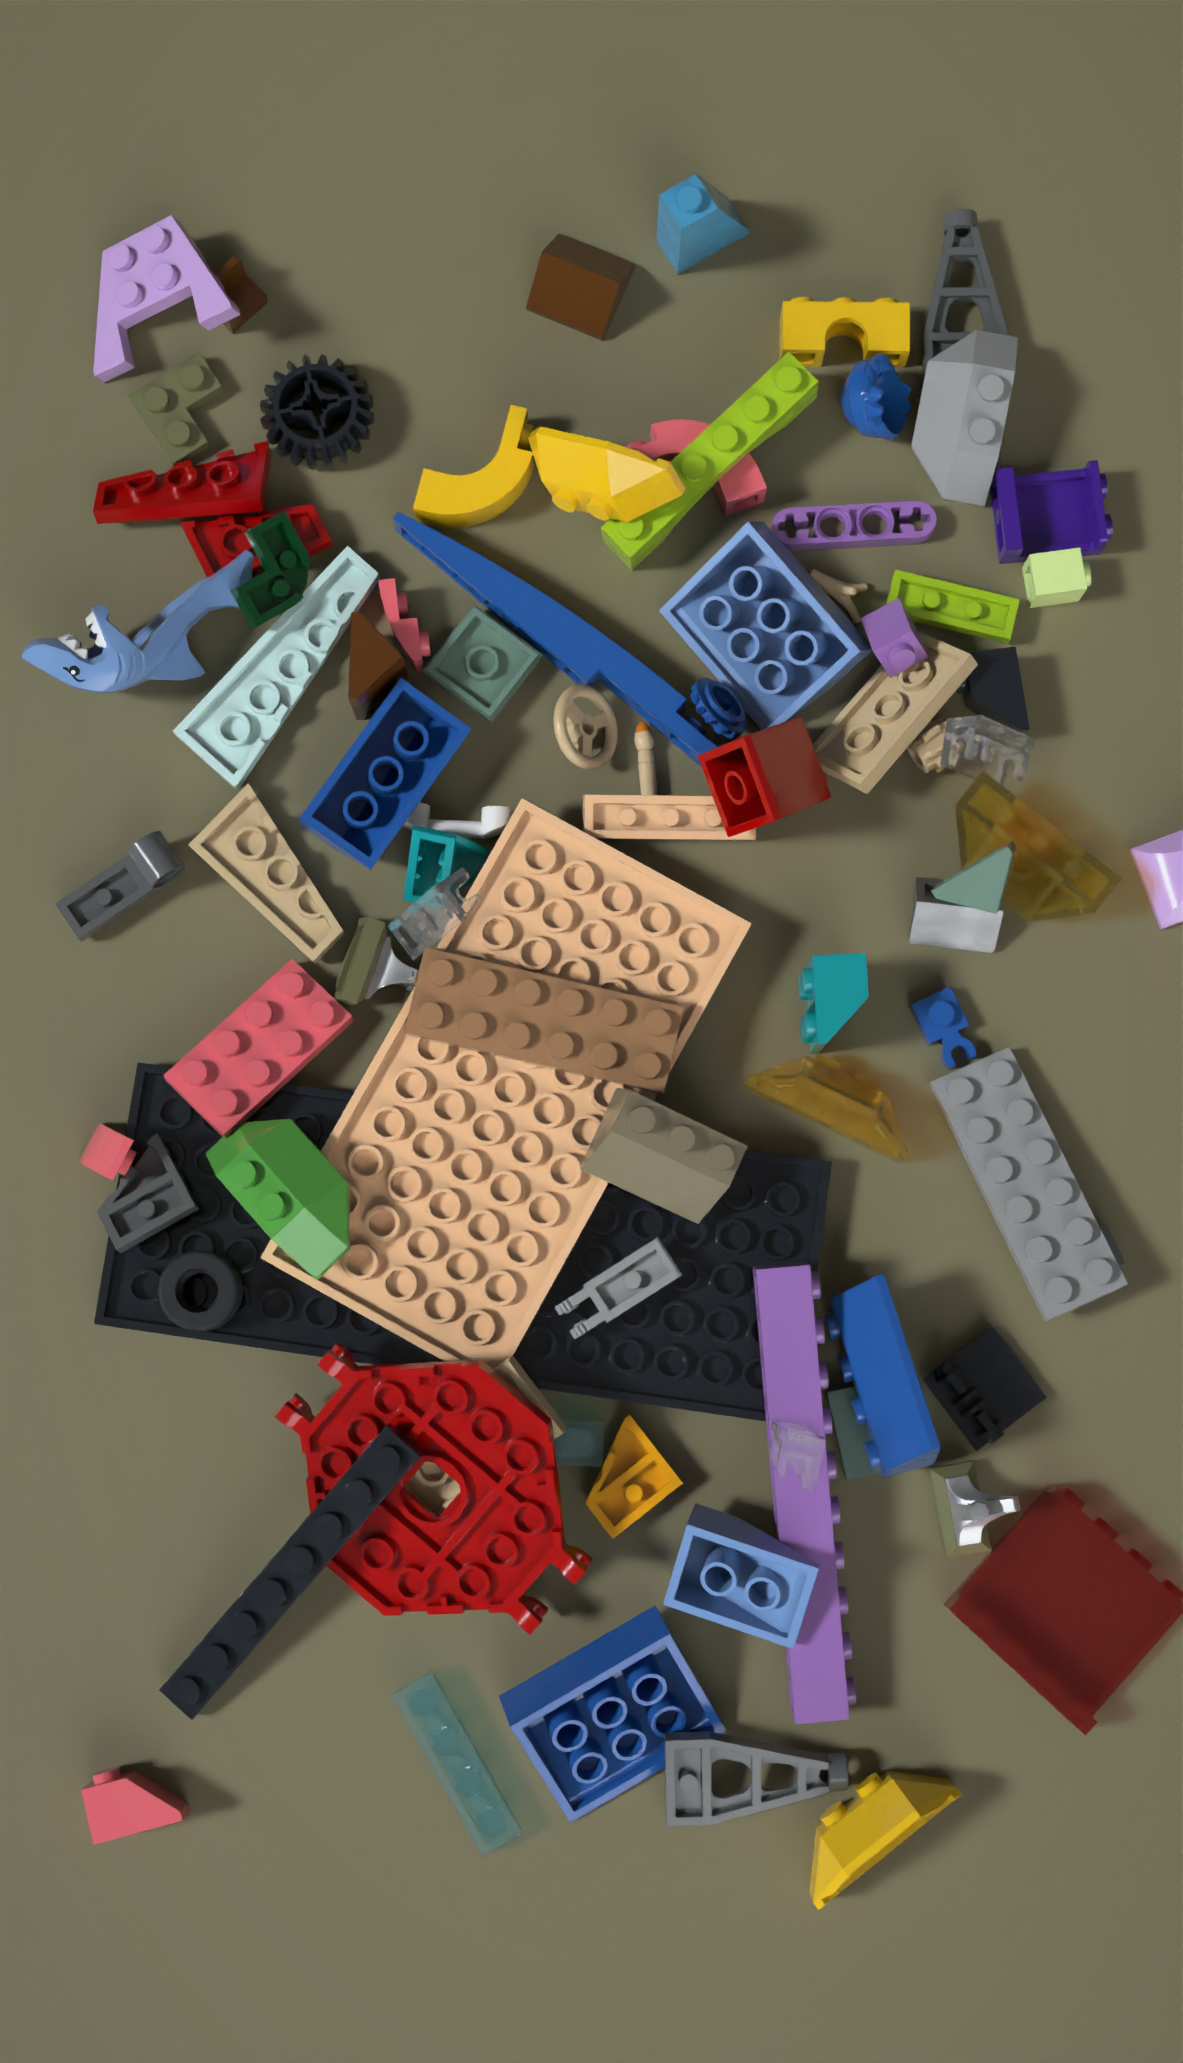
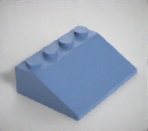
(765, 627)

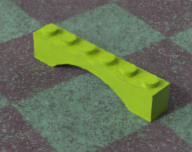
(746, 424)

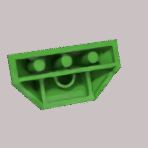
(287, 1190)

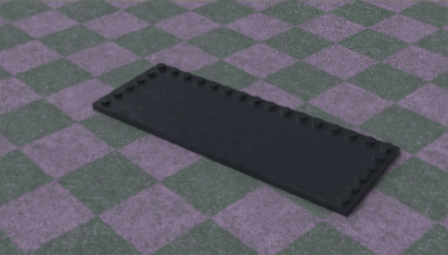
(675, 1349)

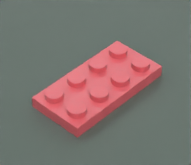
(258, 1048)

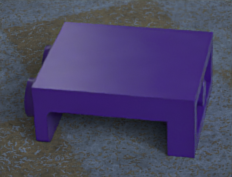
(1049, 512)

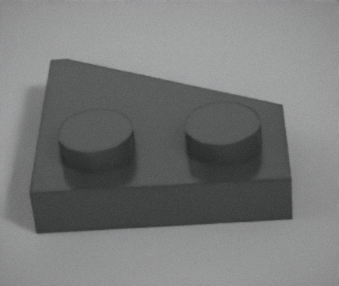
(147, 1198)

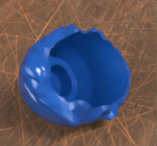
(875, 398)

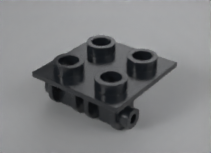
(984, 1389)

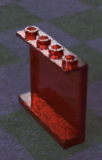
(1066, 1605)

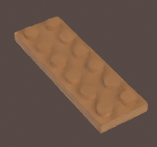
(544, 1020)

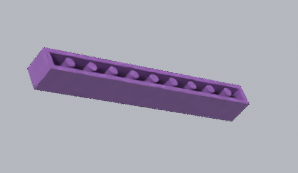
(802, 1516)

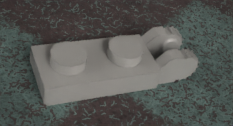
(623, 1285)

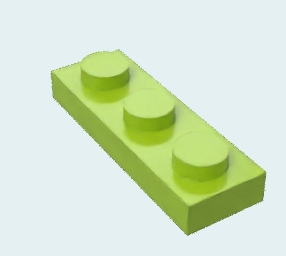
(955, 606)

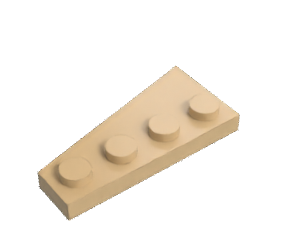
(262, 868)

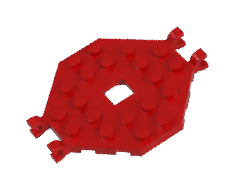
(487, 1440)

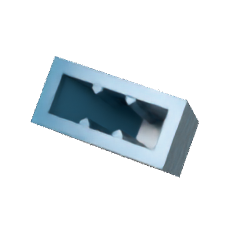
(695, 222)

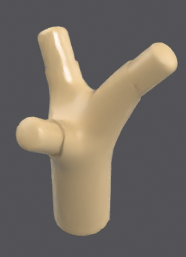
(840, 591)

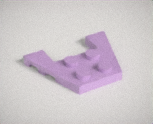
(145, 278)

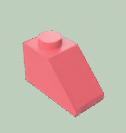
(128, 1804)

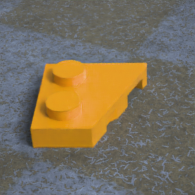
(630, 1480)

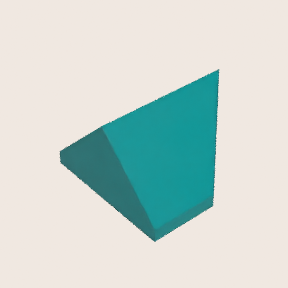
(437, 856)

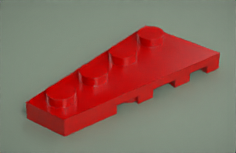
(202, 490)

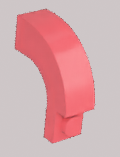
(735, 490)

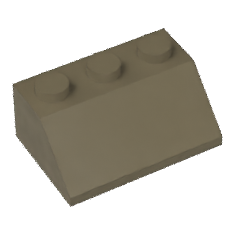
(662, 1155)

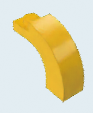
(480, 496)

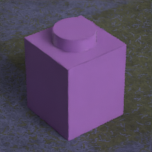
(894, 637)

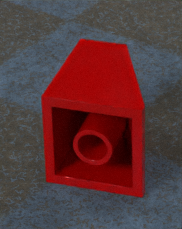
(764, 776)

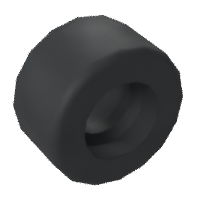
(173, 1283)

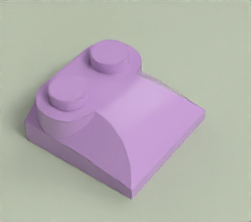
(1162, 876)

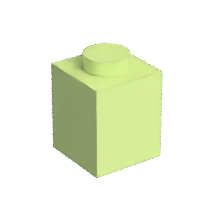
(1056, 577)

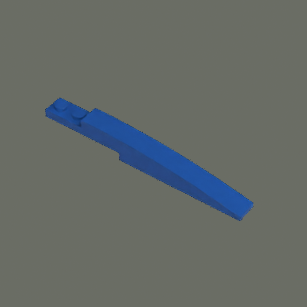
(561, 636)

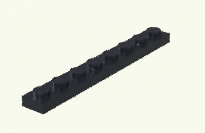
(291, 1570)

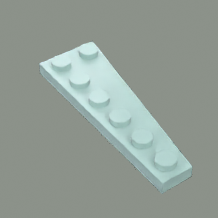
(260, 691)

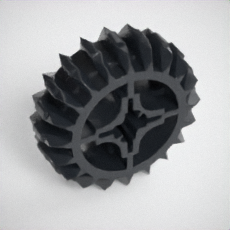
(309, 377)

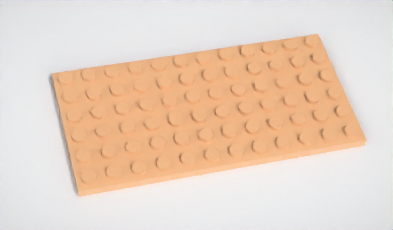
(475, 1159)

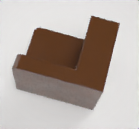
(242, 291)

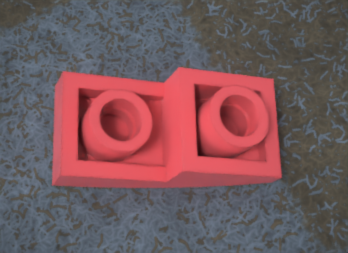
(406, 632)
(108, 1152)

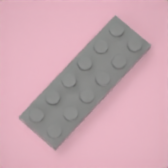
(1028, 1184)

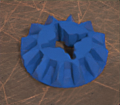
(719, 707)

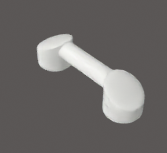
(492, 822)

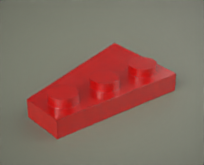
(224, 539)

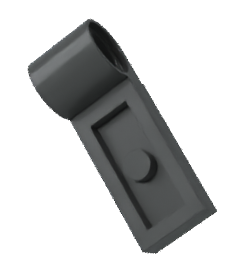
(122, 886)

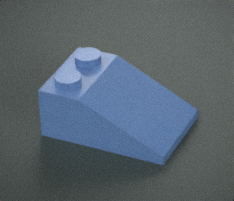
(740, 1577)

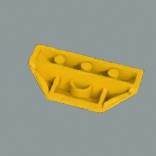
(601, 475)
(872, 1826)

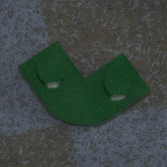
(284, 575)

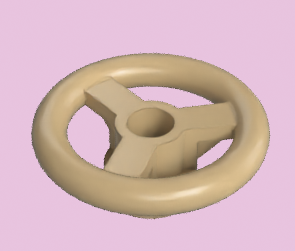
(576, 730)

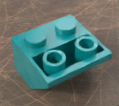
(834, 992)

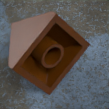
(579, 286)
(373, 667)

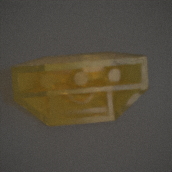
(1049, 870)
(834, 1101)

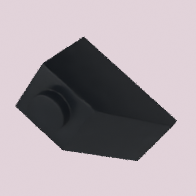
(997, 689)

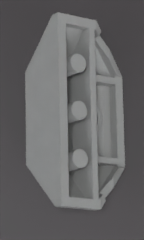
(965, 415)

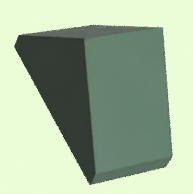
(981, 883)

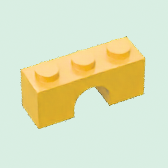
(875, 325)

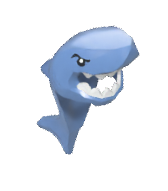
(153, 653)

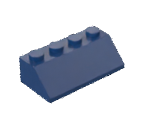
(384, 775)
(883, 1379)

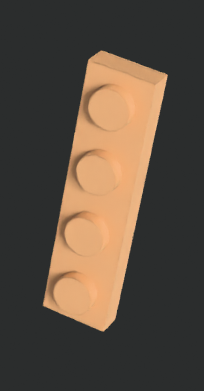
(655, 818)

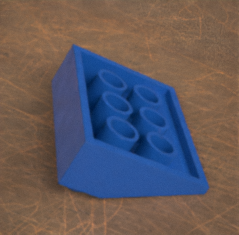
(603, 1712)

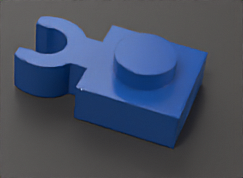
(941, 1020)

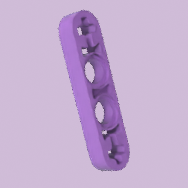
(852, 517)

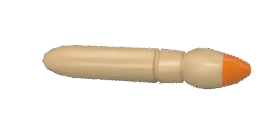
(647, 772)

